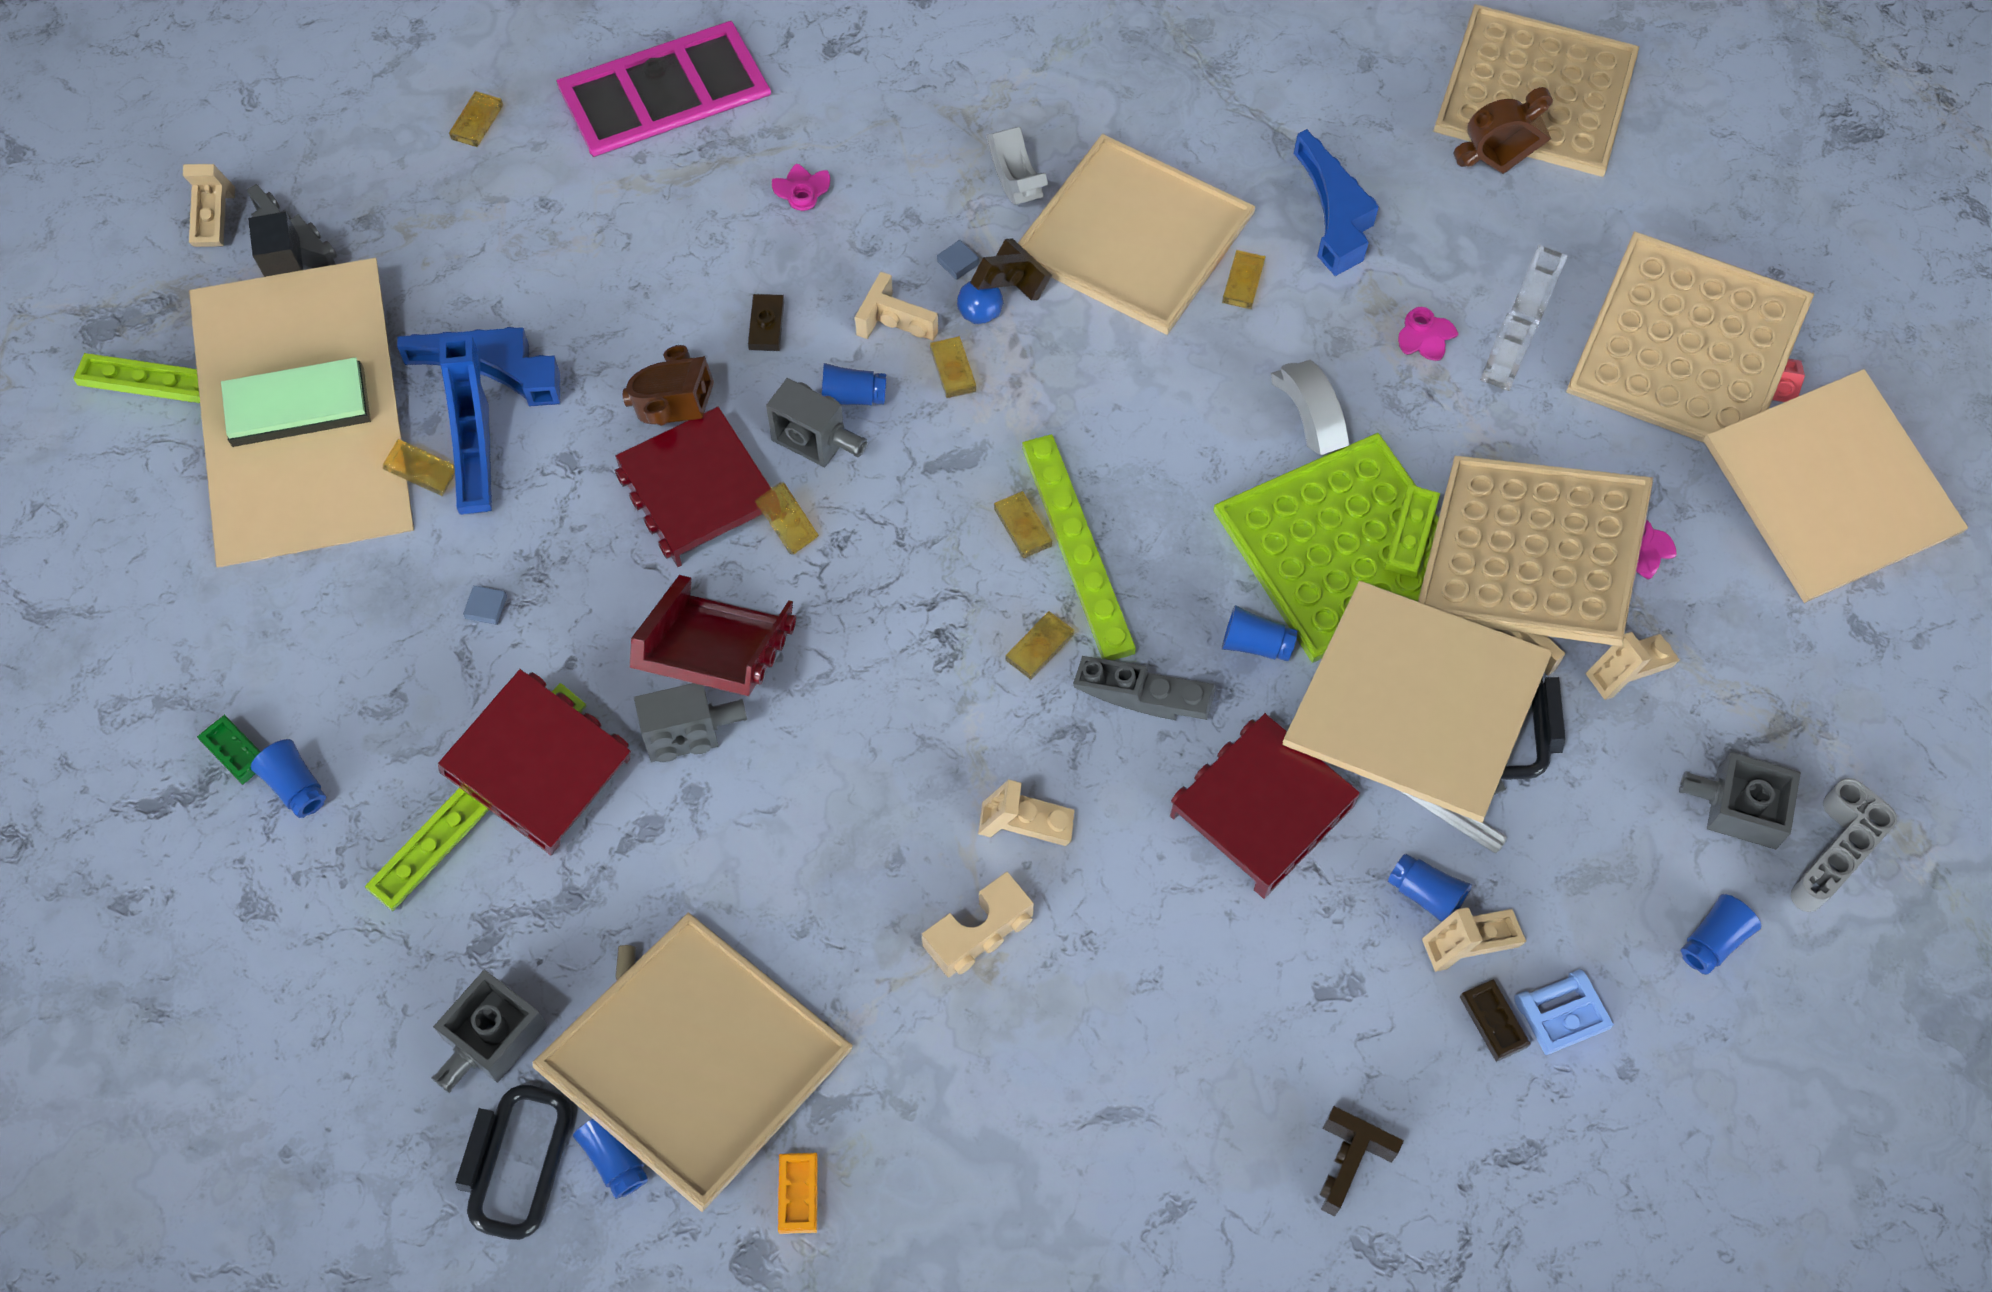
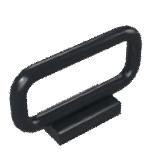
(1547, 728)
(483, 1152)

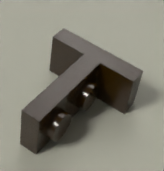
(1012, 268)
(1361, 1137)

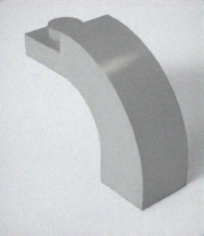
(1013, 166)
(1316, 403)

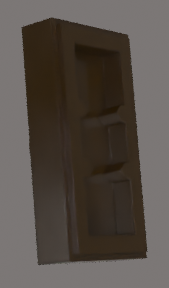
(766, 322)
(1495, 1020)

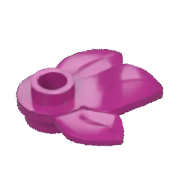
(801, 187)
(1425, 337)
(1654, 546)

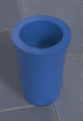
(853, 385)
(1258, 636)
(289, 777)
(1429, 886)
(1720, 934)
(614, 1162)

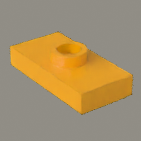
(798, 1193)

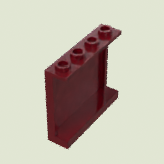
(692, 483)
(709, 640)
(534, 760)
(1264, 803)

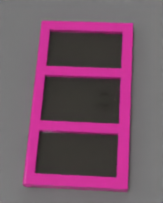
(662, 88)

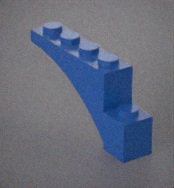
(1344, 204)
(502, 358)
(468, 423)

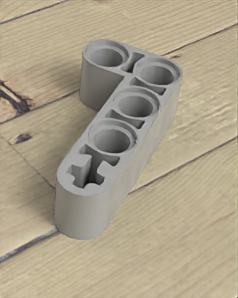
(1858, 829)

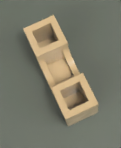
(957, 946)

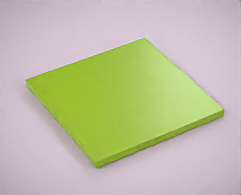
(1323, 533)

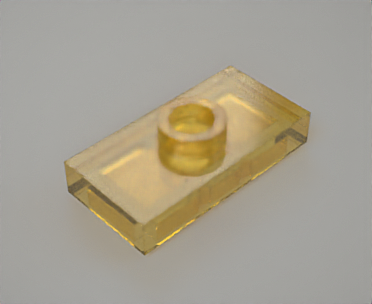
(476, 119)
(1243, 279)
(953, 367)
(419, 467)
(786, 518)
(1022, 524)
(1039, 645)

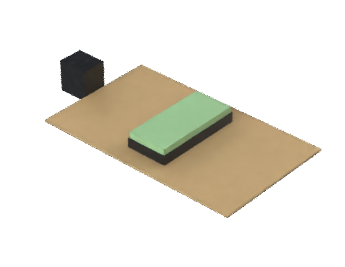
(296, 404)

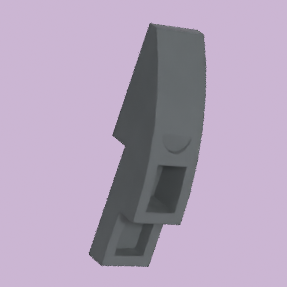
(313, 251)
(1141, 691)

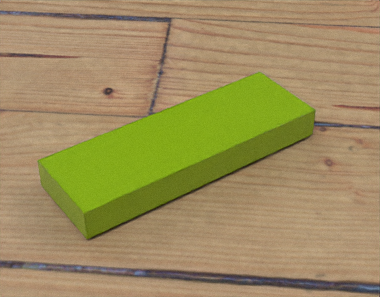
(1412, 531)

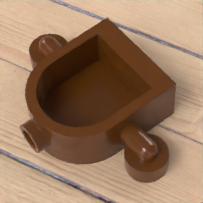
(1506, 131)
(670, 389)

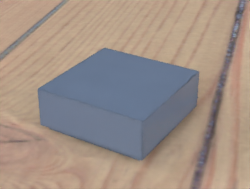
(958, 259)
(485, 605)

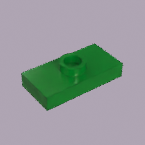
(230, 748)

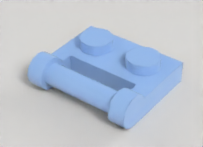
(1568, 1022)

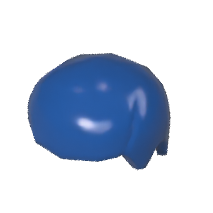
(979, 305)

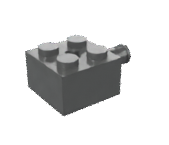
(810, 423)
(682, 721)
(1748, 799)
(489, 1049)

